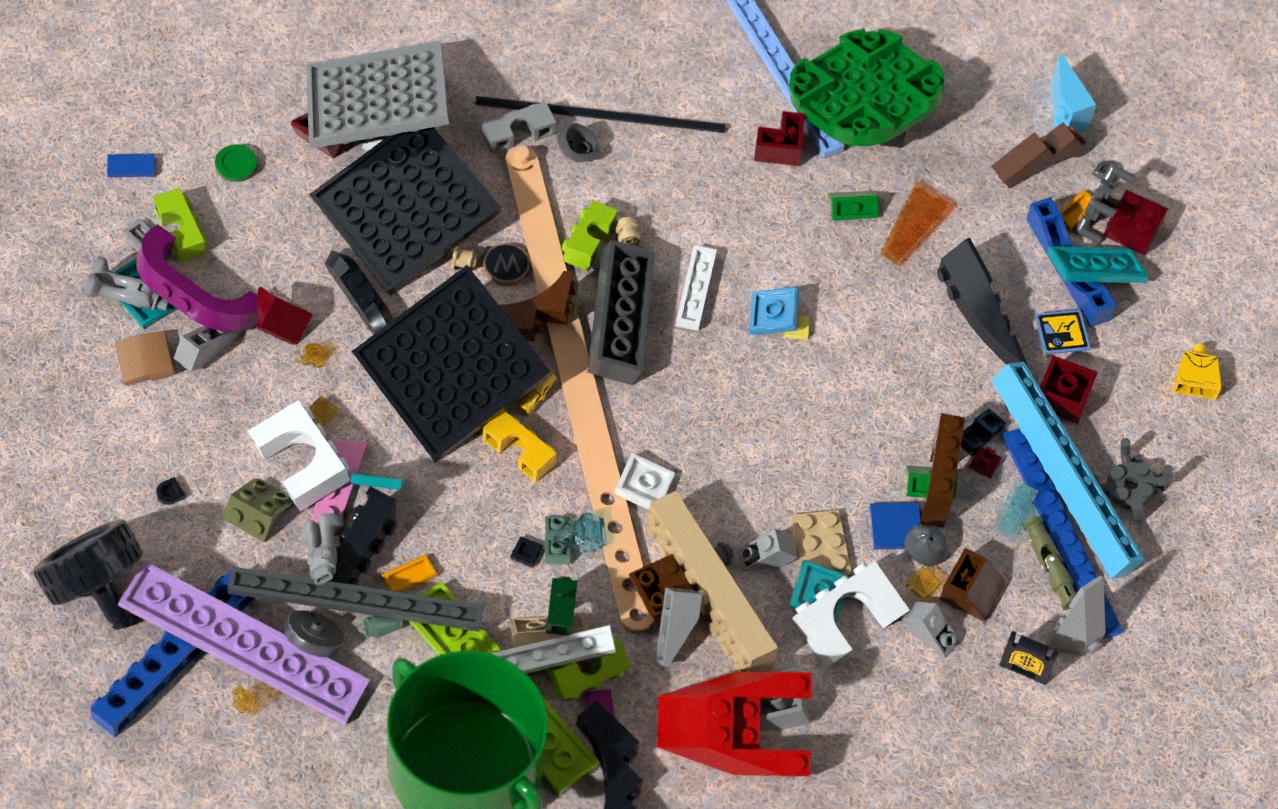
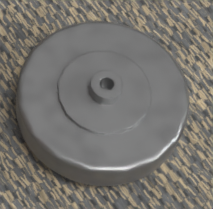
(313, 633)

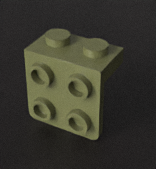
(256, 508)

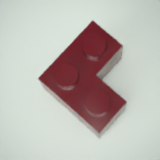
(781, 144)

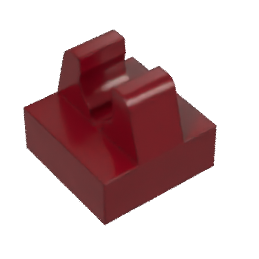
(985, 462)

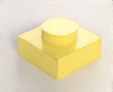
(802, 328)

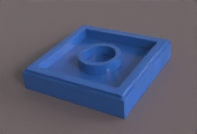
(891, 523)

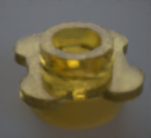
(311, 349)

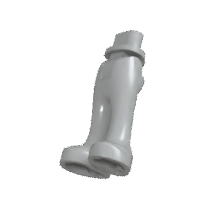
(132, 289)
(321, 545)

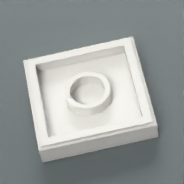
(643, 481)

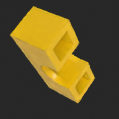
(507, 431)

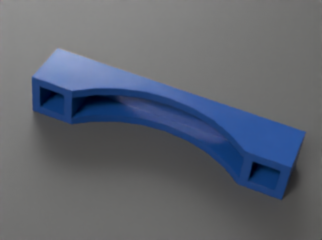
(1050, 230)

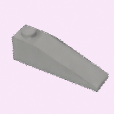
(1083, 624)
(783, 713)

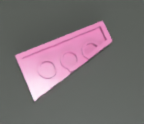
(337, 501)

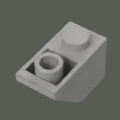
(768, 551)
(931, 627)

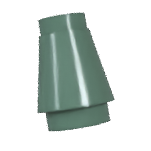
(379, 626)

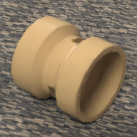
(629, 234)

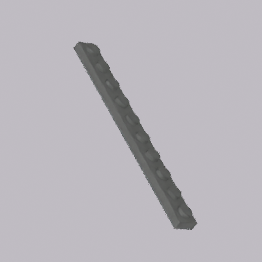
(355, 599)

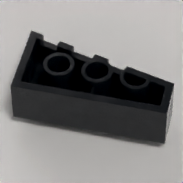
(365, 536)

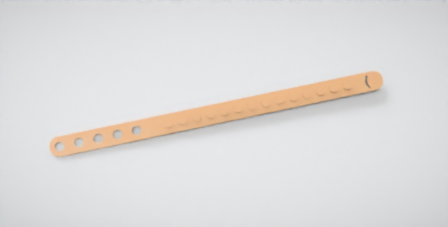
(577, 385)

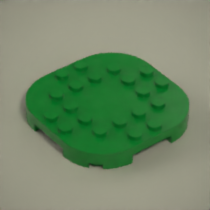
(866, 88)

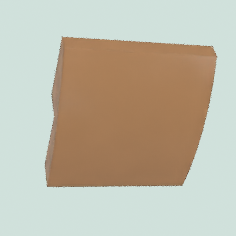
(144, 357)

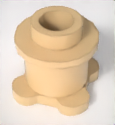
(463, 257)

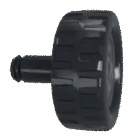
(90, 566)

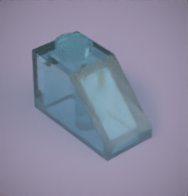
(1015, 510)
(583, 533)

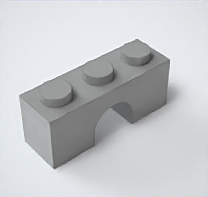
(534, 119)

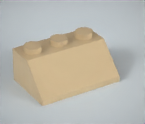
(533, 629)

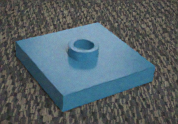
(774, 311)

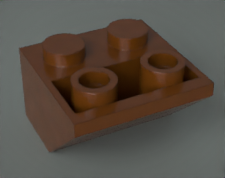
(654, 578)
(973, 585)

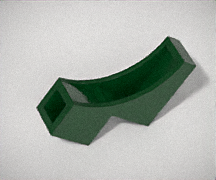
(561, 606)

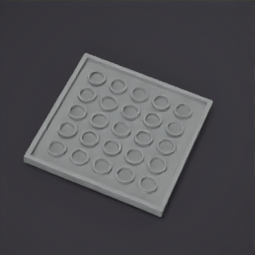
(376, 94)

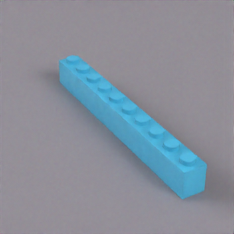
(1067, 470)

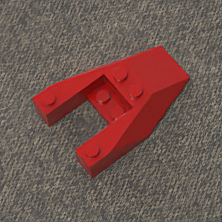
(721, 723)

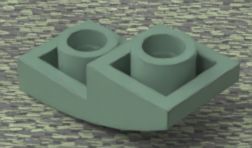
(555, 552)

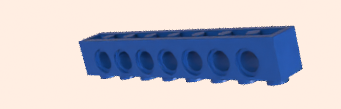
(135, 700)

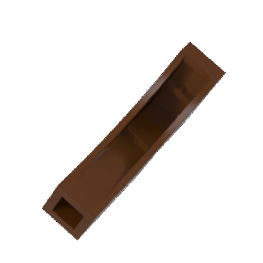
(1038, 152)
(550, 306)

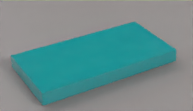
(1097, 264)

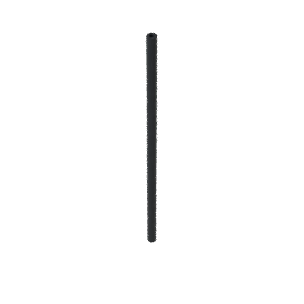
(603, 114)

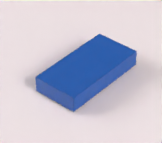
(131, 165)

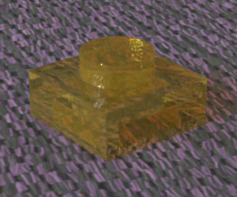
(323, 411)
(923, 583)
(244, 701)

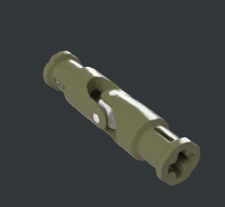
(1059, 576)

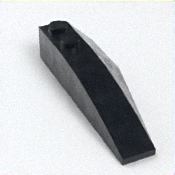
(970, 289)

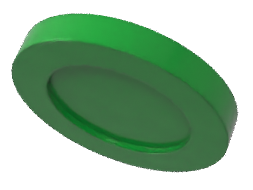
(235, 163)

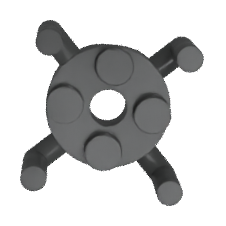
(1095, 206)
(1136, 472)

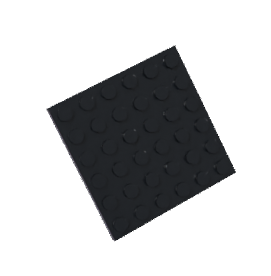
(405, 205)
(451, 363)

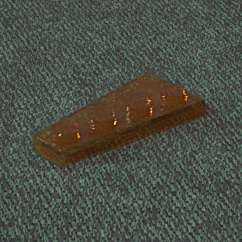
(915, 222)

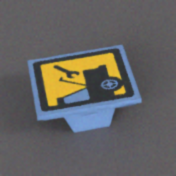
(1062, 331)

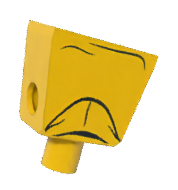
(1198, 374)

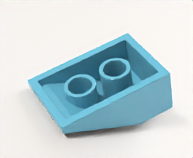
(1070, 98)

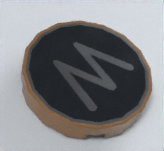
(506, 264)

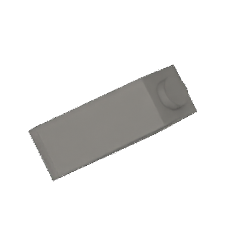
(201, 346)
(678, 619)

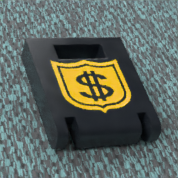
(1028, 658)

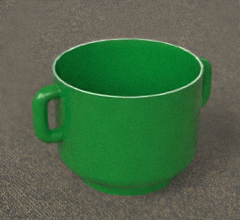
(465, 734)

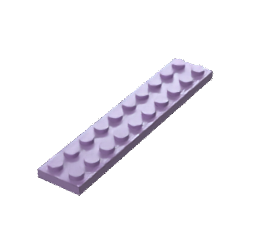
(243, 642)

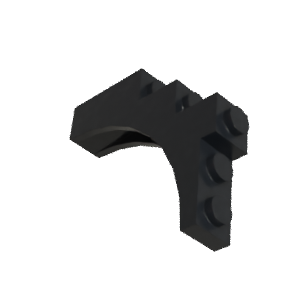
(613, 747)

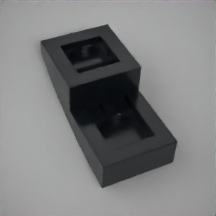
(981, 431)

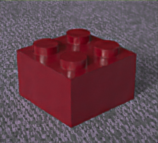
(1135, 222)
(1067, 387)

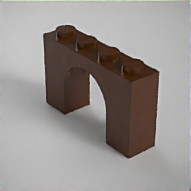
(944, 469)

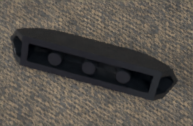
(358, 291)

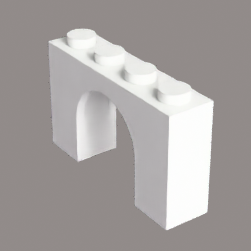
(296, 426)
(817, 619)

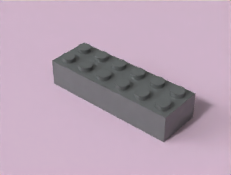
(621, 312)

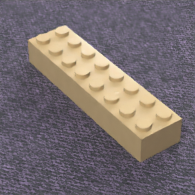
(724, 603)

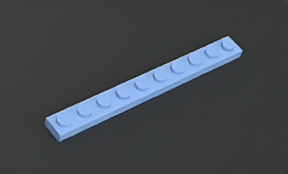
(778, 64)

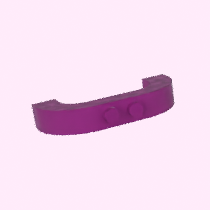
(186, 295)

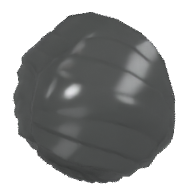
(578, 143)
(926, 545)

